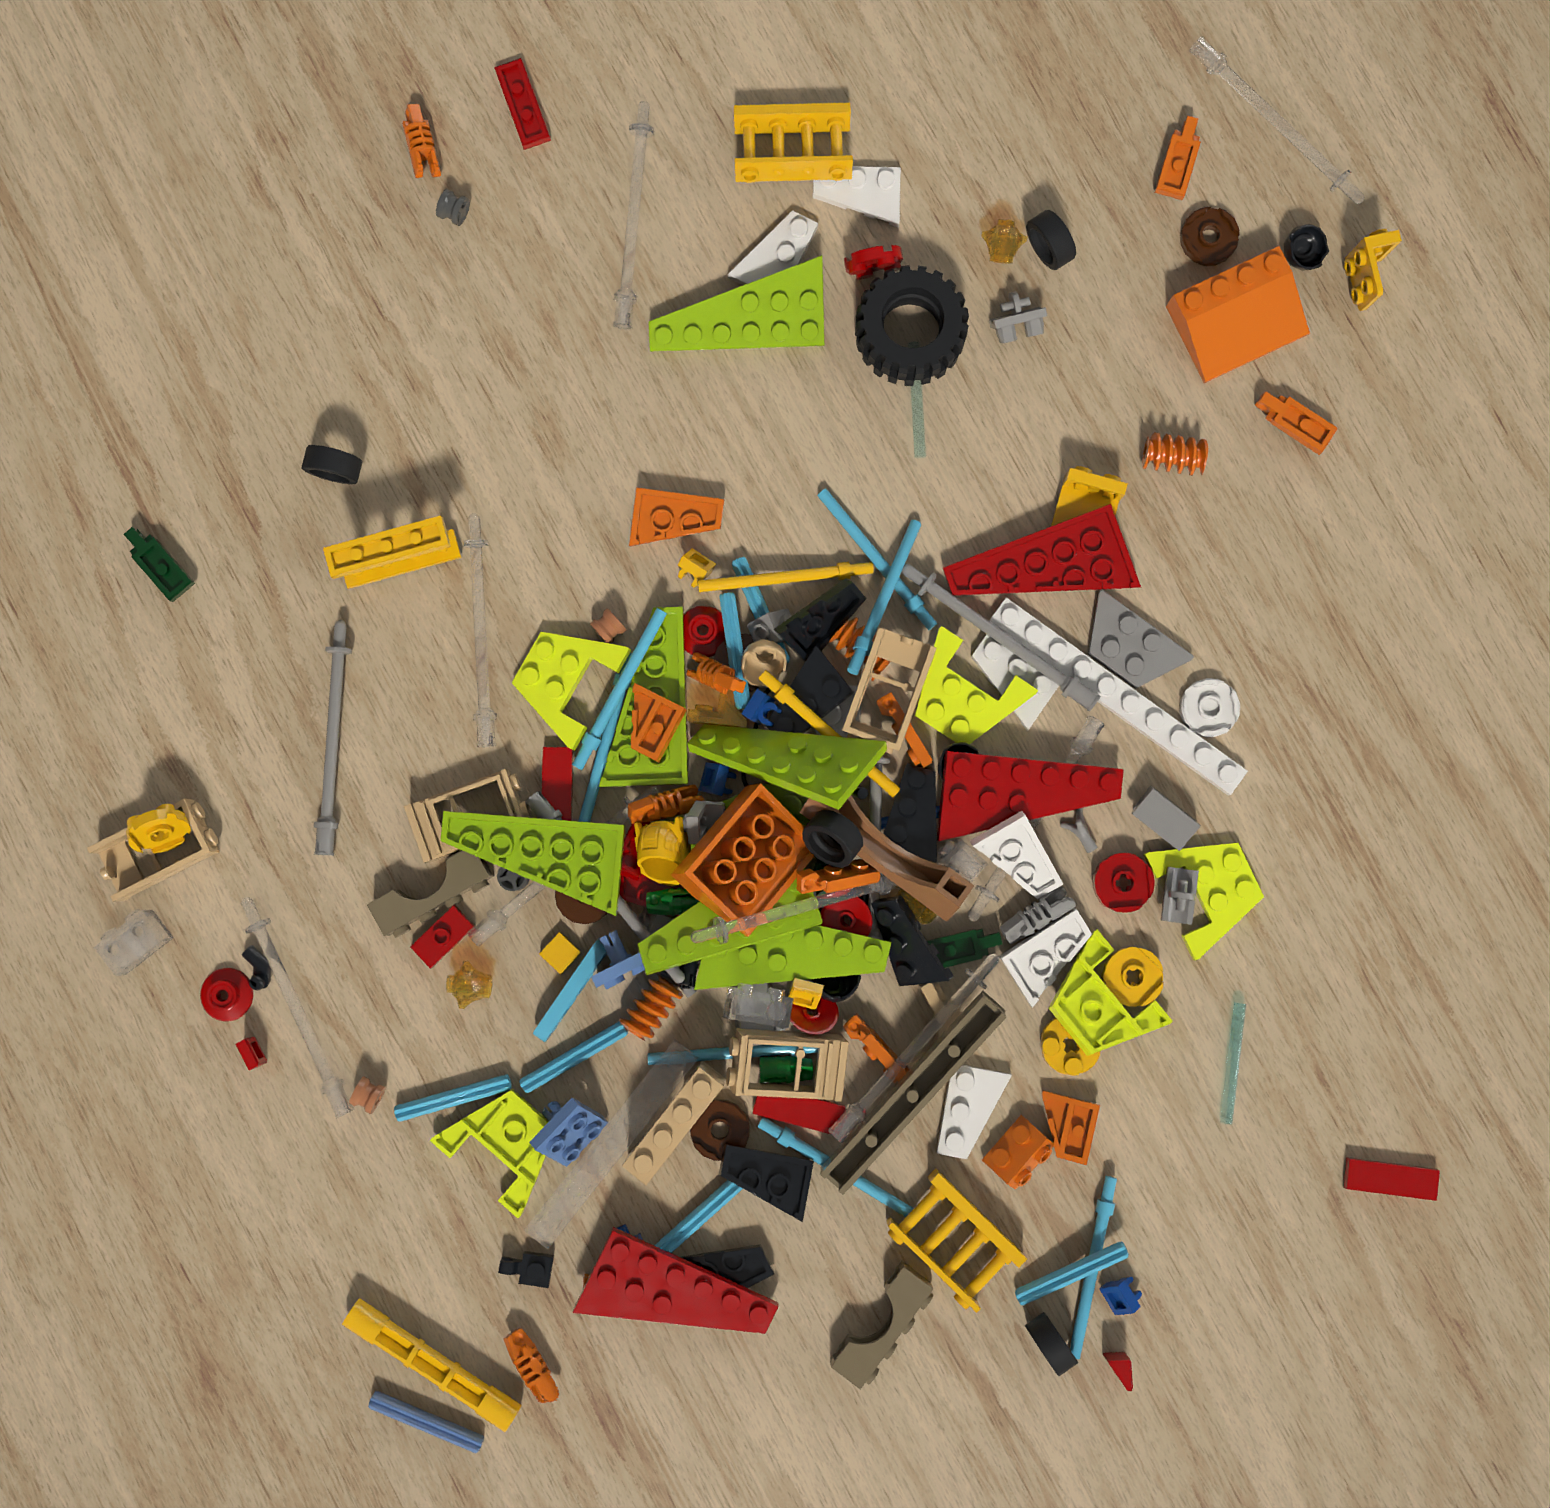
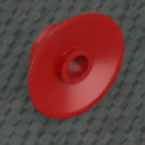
(698, 617)
(856, 908)
(239, 994)
(824, 1017)

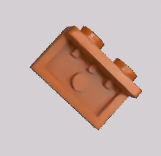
(1018, 1153)

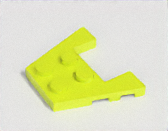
(554, 672)
(959, 706)
(1223, 888)
(1092, 1011)
(505, 1130)

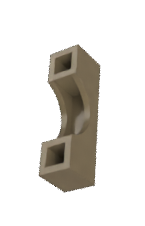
(397, 910)
(859, 1356)

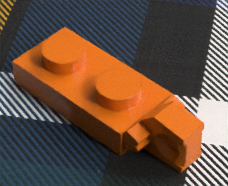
(1179, 161)
(1297, 421)
(918, 753)
(836, 879)
(874, 1044)

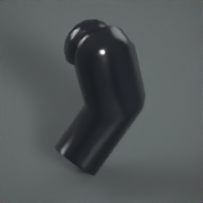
(261, 970)

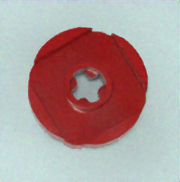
(873, 259)
(1111, 895)

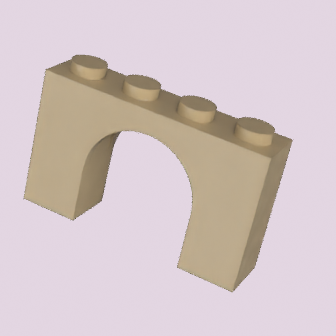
(674, 1123)

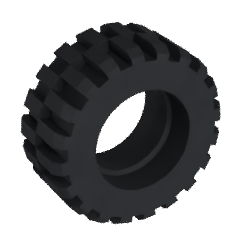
(917, 289)

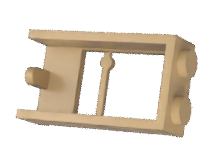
(901, 651)
(426, 822)
(123, 868)
(829, 1067)

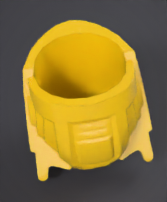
(661, 849)

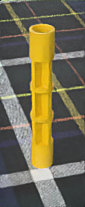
(448, 1376)

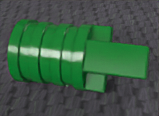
(669, 901)
(782, 1069)

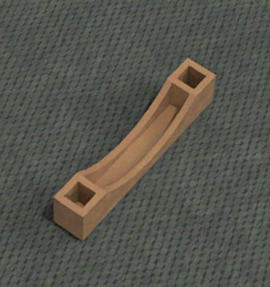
(929, 883)

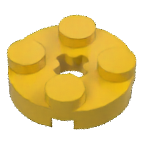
(157, 829)
(1150, 976)
(1055, 1056)

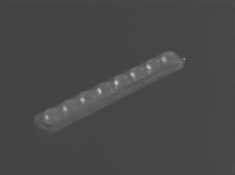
(611, 1144)

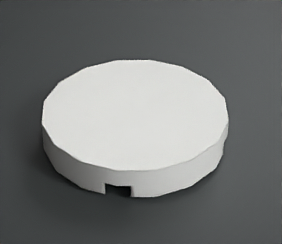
(1209, 707)

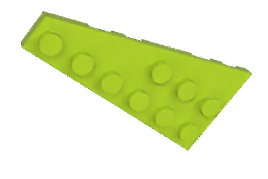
(766, 313)
(664, 674)
(806, 764)
(559, 854)
(673, 946)
(799, 955)

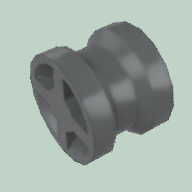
(452, 207)
(508, 880)

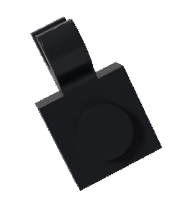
(533, 1269)

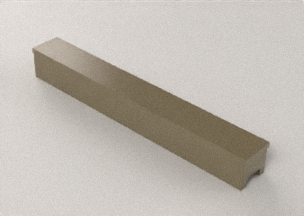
(913, 1092)

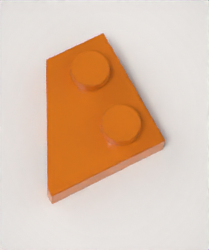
(653, 722)
(1071, 1125)

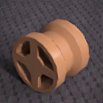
(608, 626)
(367, 1095)

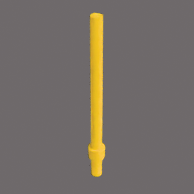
(841, 571)
(785, 694)

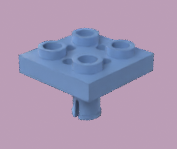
(620, 963)
(567, 1131)

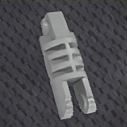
(1037, 915)

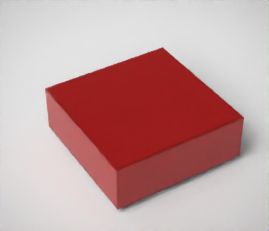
(251, 1053)

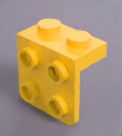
(1363, 268)
(1086, 492)

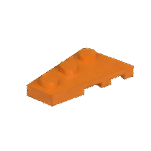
(672, 515)

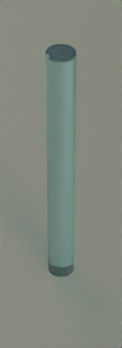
(917, 414)
(1233, 1063)

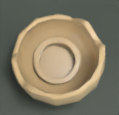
(760, 657)

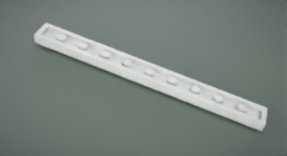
(1121, 698)

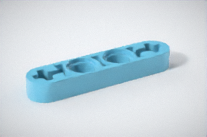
(570, 991)

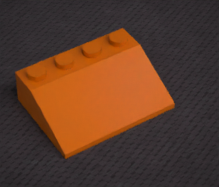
(1239, 314)
(746, 857)

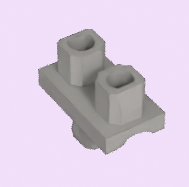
(1005, 324)
(1179, 895)

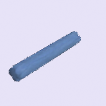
(426, 1421)

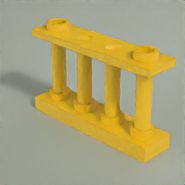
(792, 118)
(392, 552)
(984, 1231)

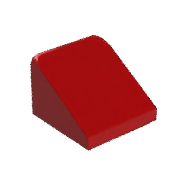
(1122, 1367)

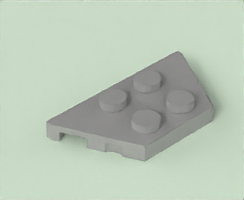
(1131, 645)

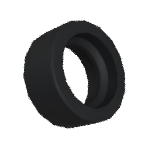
(1051, 239)
(331, 464)
(839, 828)
(1051, 1344)

